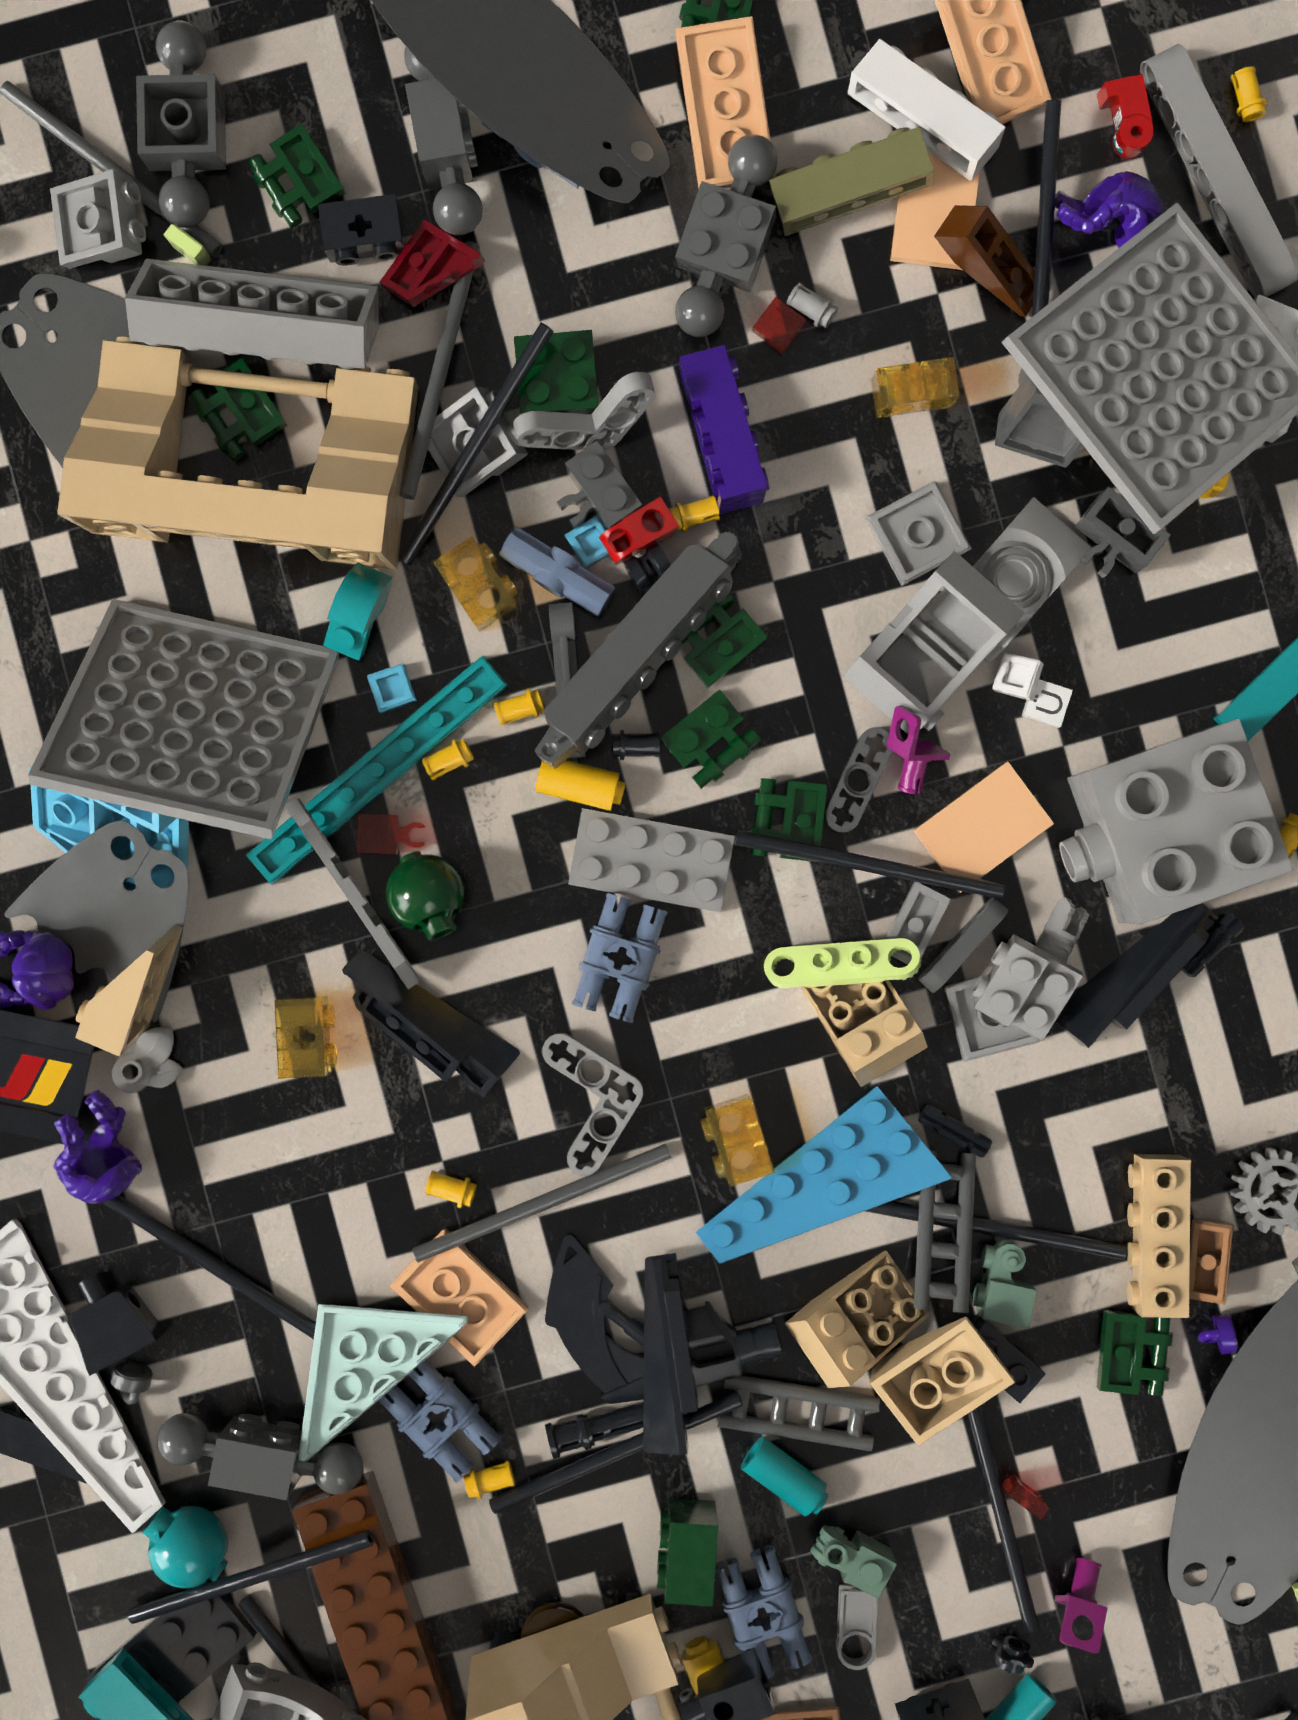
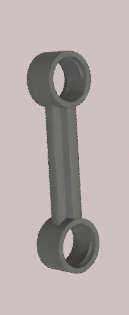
(564, 646)

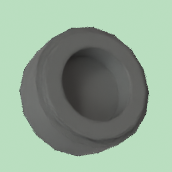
(131, 1380)

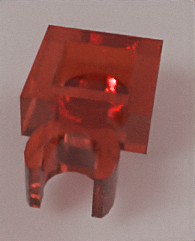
(382, 834)

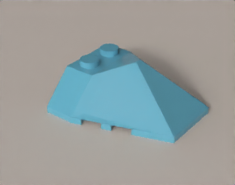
(71, 818)

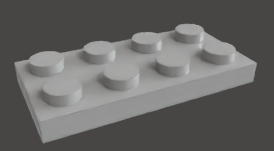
(651, 860)

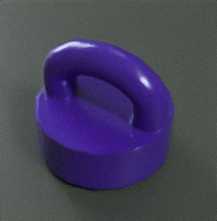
(1223, 1334)

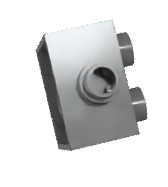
(1175, 825)

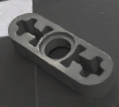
(861, 749)
(963, 945)

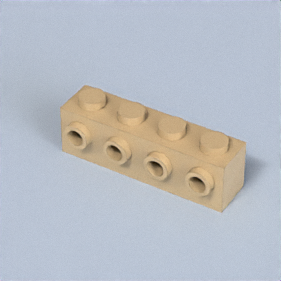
(1159, 1235)

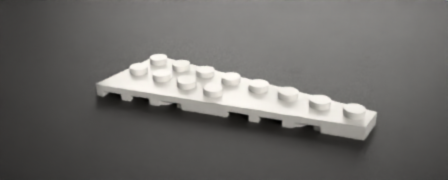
(51, 1385)

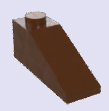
(988, 255)

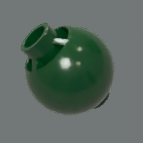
(425, 894)

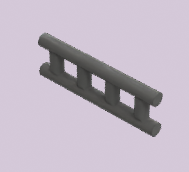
(959, 1252)
(815, 1429)

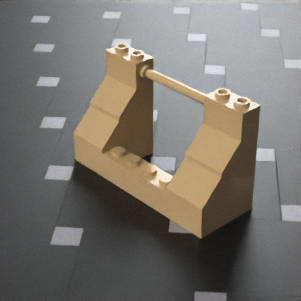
(126, 455)
(579, 1668)

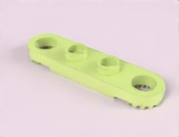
(842, 963)

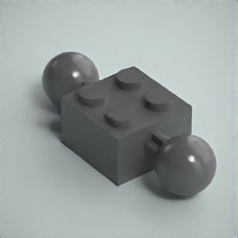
(181, 123)
(444, 150)
(726, 235)
(258, 1455)

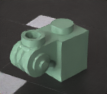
(1000, 1296)
(861, 1561)

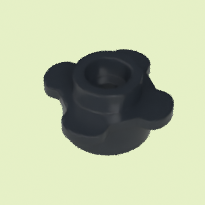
(1012, 1654)

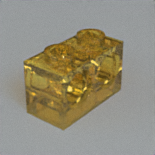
(915, 387)
(470, 587)
(745, 1137)

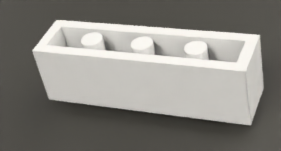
(915, 98)

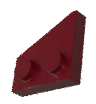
(429, 264)

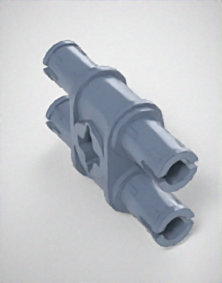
(631, 976)
(435, 1439)
(778, 1601)

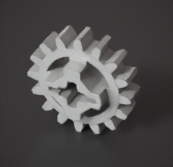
(1258, 1197)

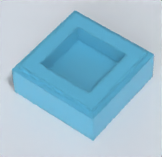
(586, 542)
(391, 688)

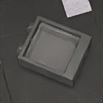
(1034, 428)

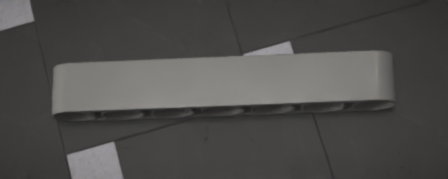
(1218, 172)

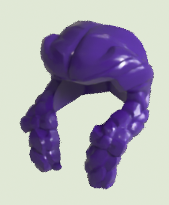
(1121, 196)
(39, 970)
(99, 1166)

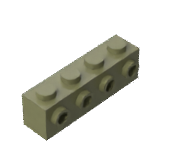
(852, 180)

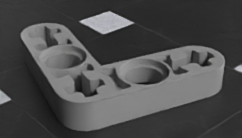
(578, 431)
(607, 1104)

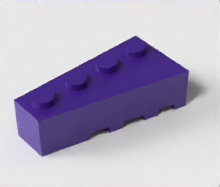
(723, 429)

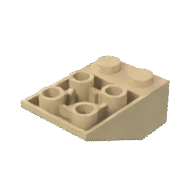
(867, 1026)
(856, 1321)

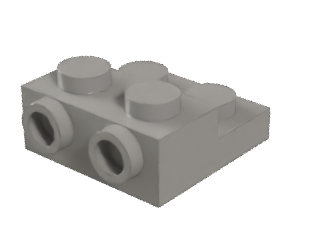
(97, 219)
(454, 429)
(1025, 987)

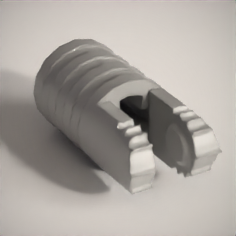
(1062, 929)

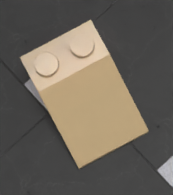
(127, 1004)
(939, 1378)

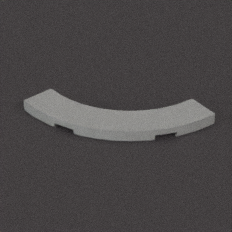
(352, 892)

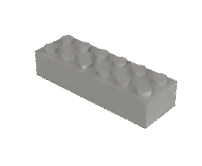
(253, 313)

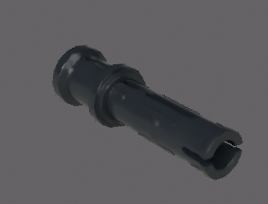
(586, 1431)

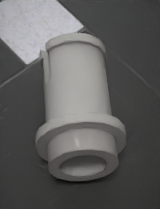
(812, 305)

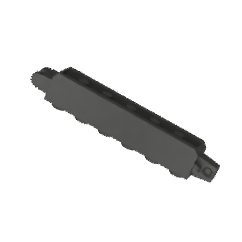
(638, 648)

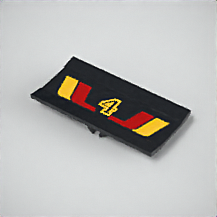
(40, 1074)

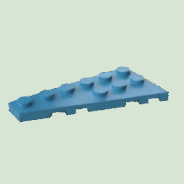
(842, 1171)

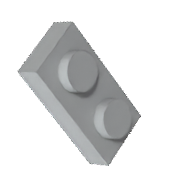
(918, 919)

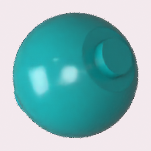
(186, 1546)

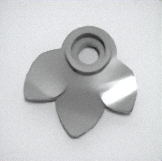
(151, 1057)

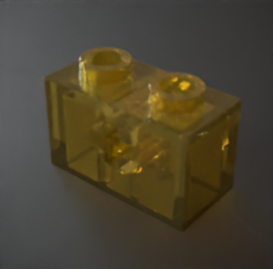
(293, 1055)

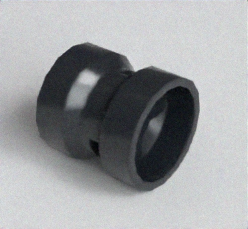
(640, 571)

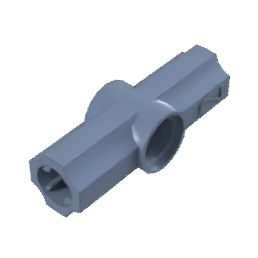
(557, 571)

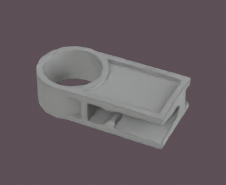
(856, 1617)

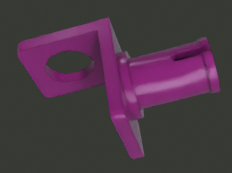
(915, 753)
(1082, 1602)

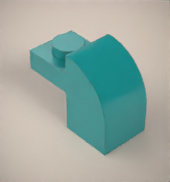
(355, 609)

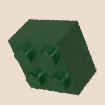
(561, 376)
(689, 1561)

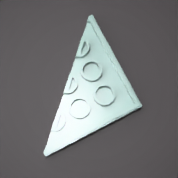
(360, 1359)

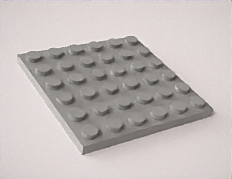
(1161, 367)
(187, 719)

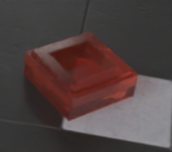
(778, 325)
(1025, 1496)

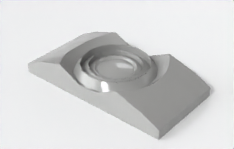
(1031, 560)

